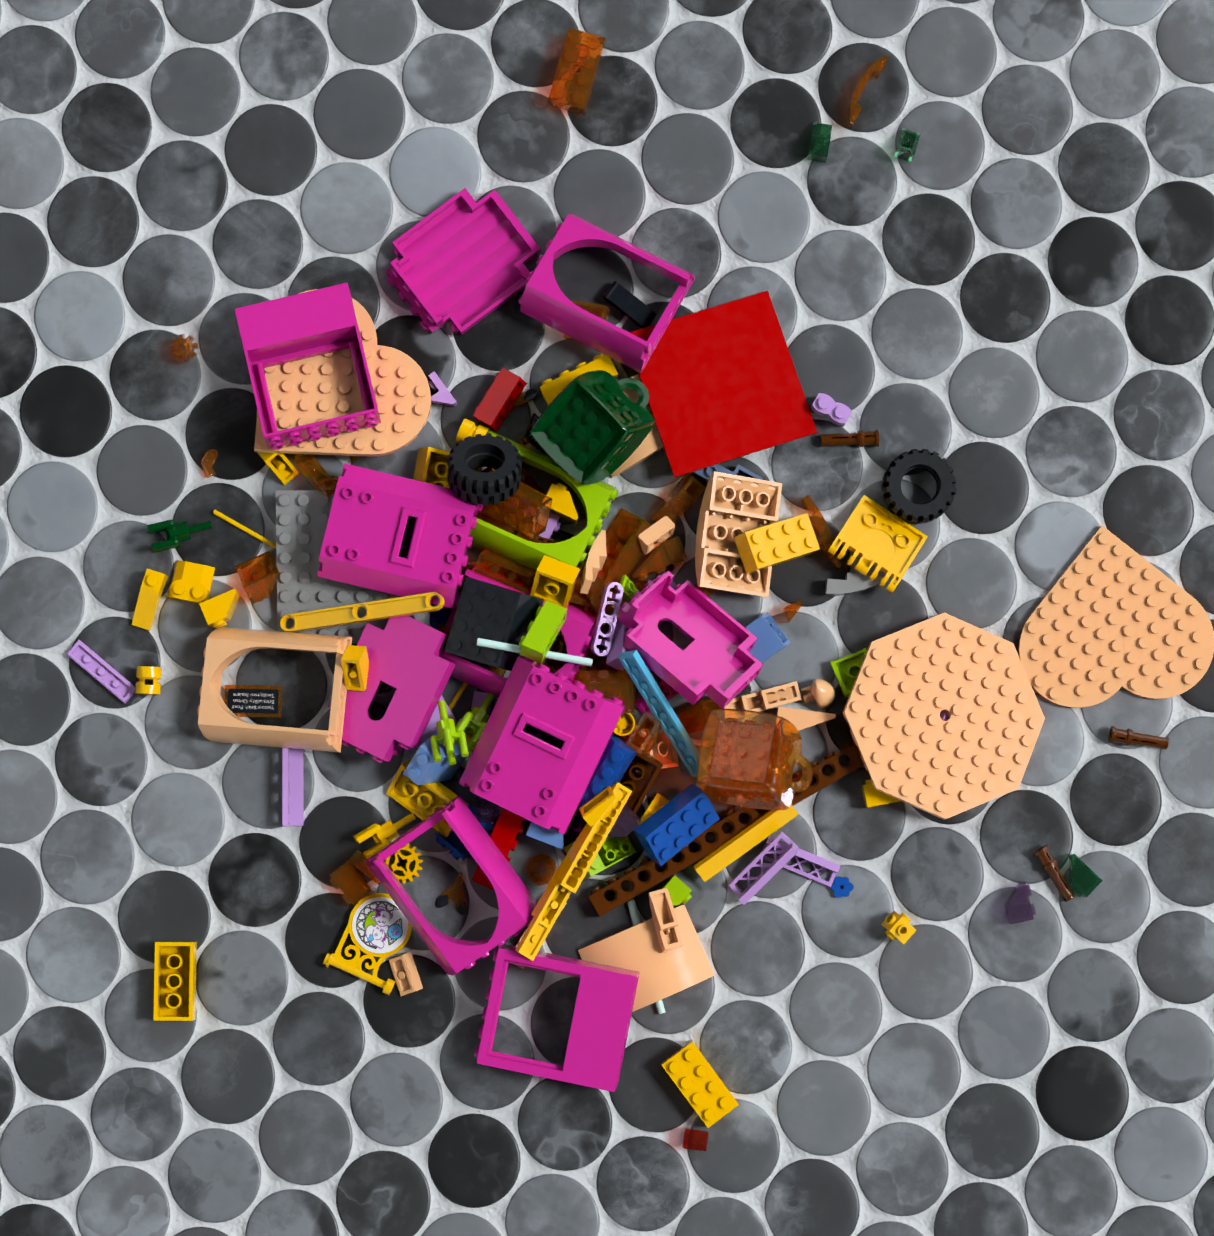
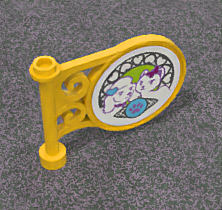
(376, 930)

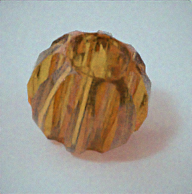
(178, 350)

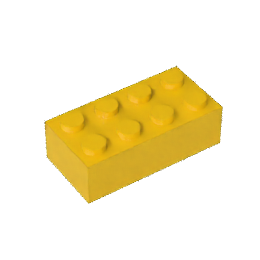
(776, 543)
(175, 981)
(699, 1084)

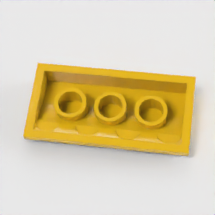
(421, 799)

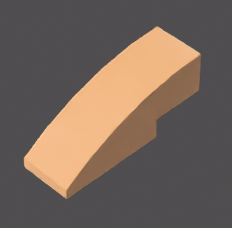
(665, 920)

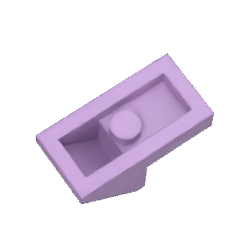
(443, 396)

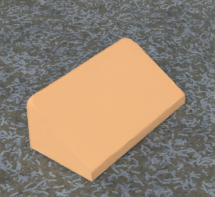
(656, 534)
(405, 974)

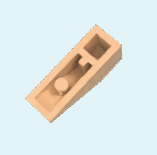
(803, 718)

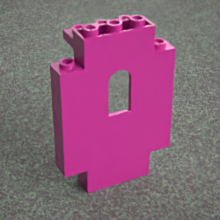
(716, 659)
(409, 660)

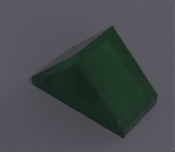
(907, 145)

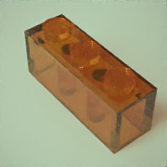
(505, 570)

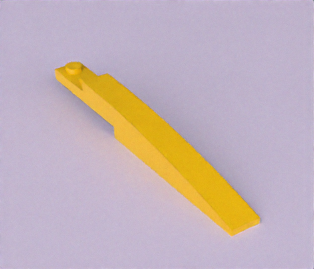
(570, 875)

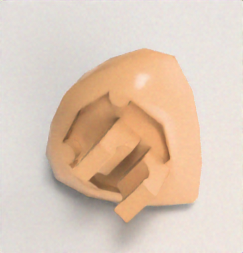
(821, 692)

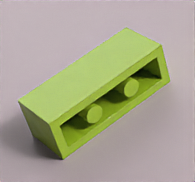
(543, 631)

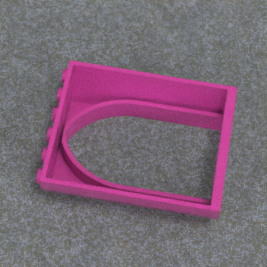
(549, 305)
(577, 632)
(513, 897)

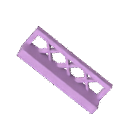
(292, 787)
(807, 857)
(769, 872)

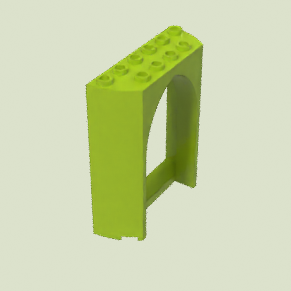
(573, 551)

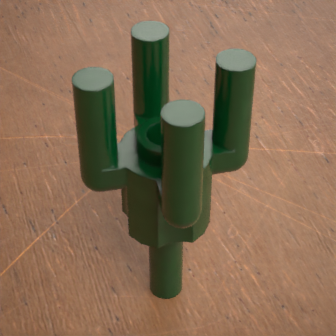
(175, 533)

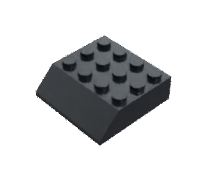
(490, 614)

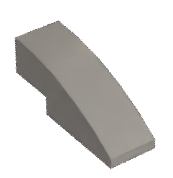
(852, 584)

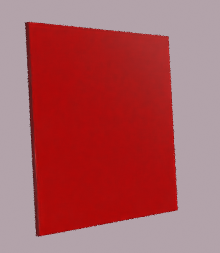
(724, 385)

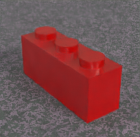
(499, 399)

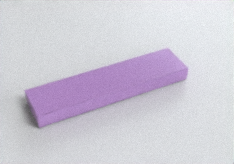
(101, 671)

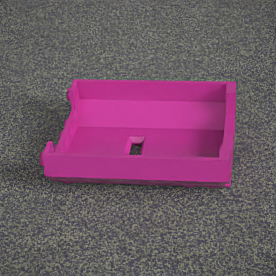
(369, 528)
(528, 772)

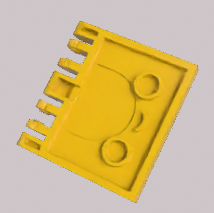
(880, 541)

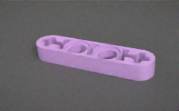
(609, 619)

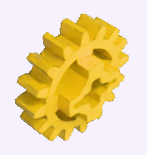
(413, 857)

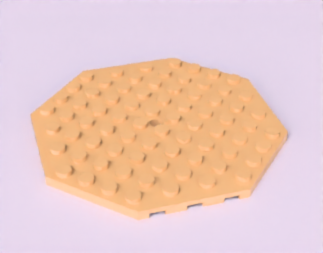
(899, 724)

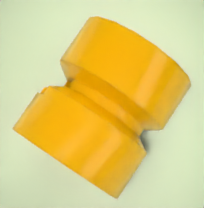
(469, 429)
(148, 673)
(625, 725)

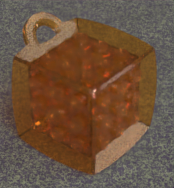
(751, 759)

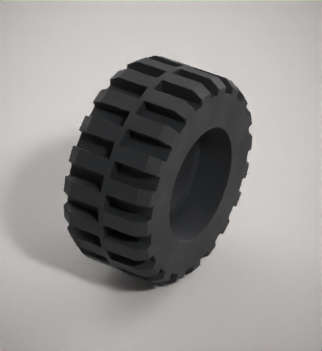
(937, 468)
(484, 486)

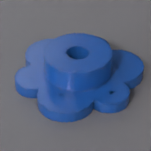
(847, 887)

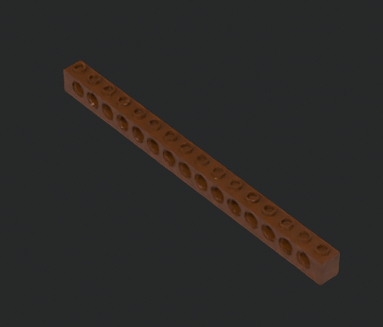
(603, 906)

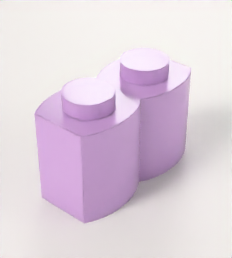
(835, 412)

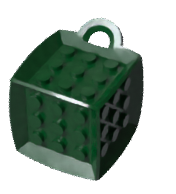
(594, 425)

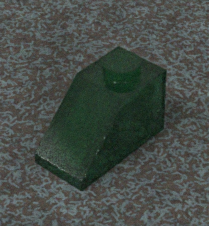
(819, 142)
(1082, 877)

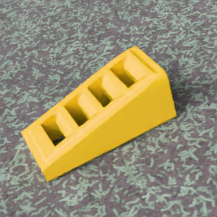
(597, 806)

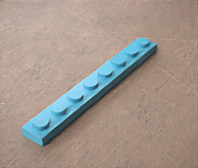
(661, 709)

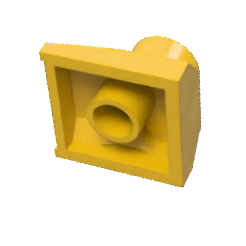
(191, 582)

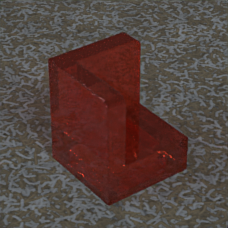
(695, 1139)

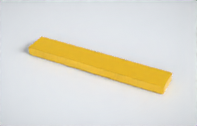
(743, 842)

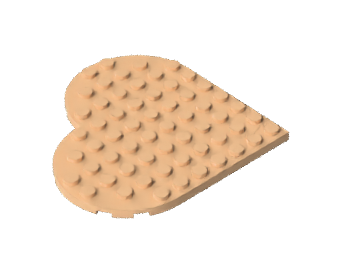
(328, 388)
(1114, 627)

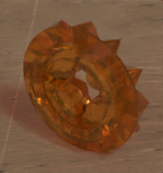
(535, 863)

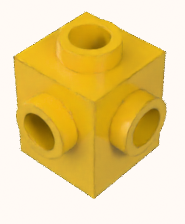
(898, 927)

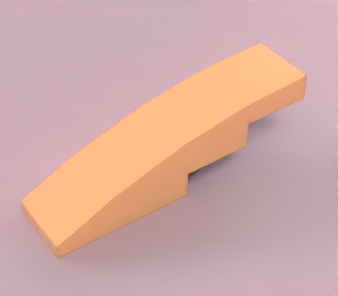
(594, 562)
(767, 698)

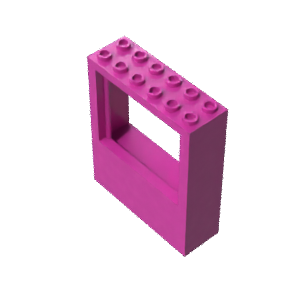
(297, 330)
(597, 1025)

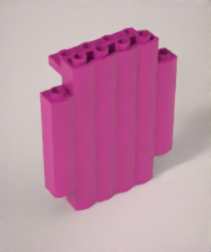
(462, 262)

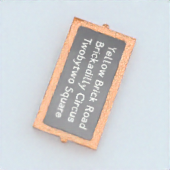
(254, 700)

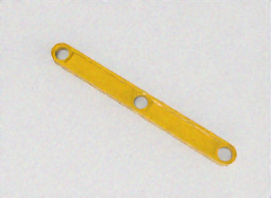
(374, 611)

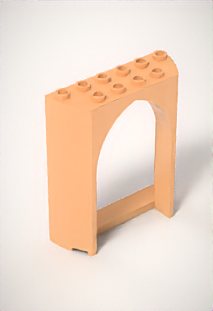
(223, 726)

